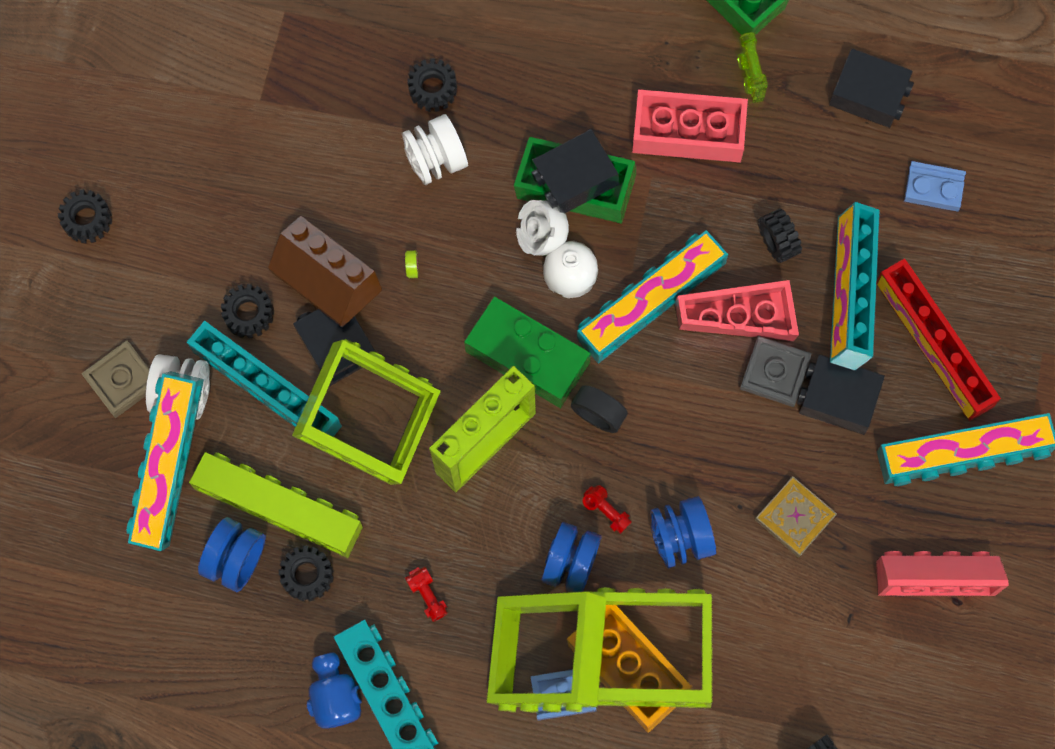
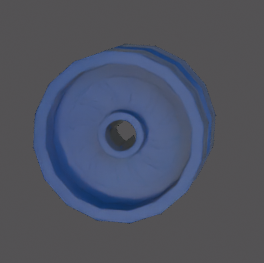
(231, 554)
(567, 557)

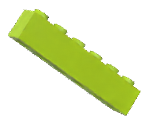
(277, 504)

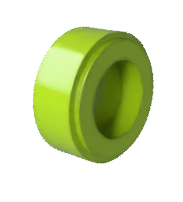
(411, 263)

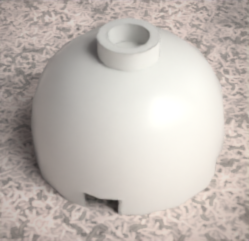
(541, 228)
(570, 269)

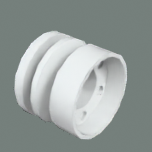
(435, 149)
(165, 363)

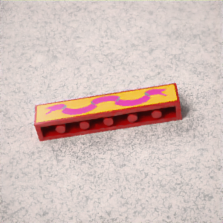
(937, 340)

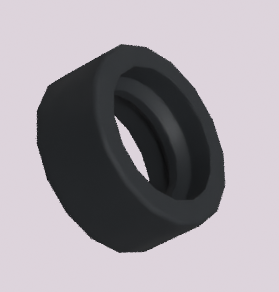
(599, 409)

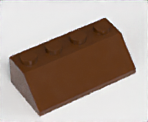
(323, 271)

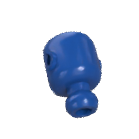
(333, 696)

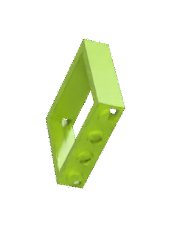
(396, 374)
(484, 429)
(587, 654)
(664, 697)

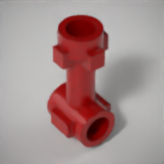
(595, 498)
(418, 581)

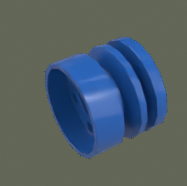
(683, 532)

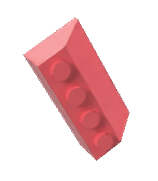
(940, 574)

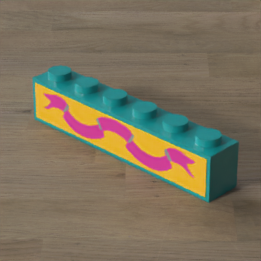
(855, 286)
(651, 296)
(967, 449)
(165, 460)

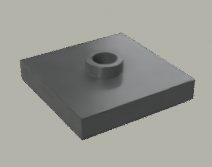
(775, 371)

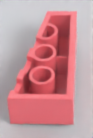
(741, 311)

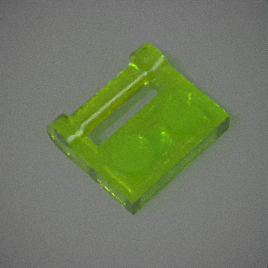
(748, 60)

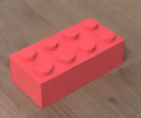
(690, 126)

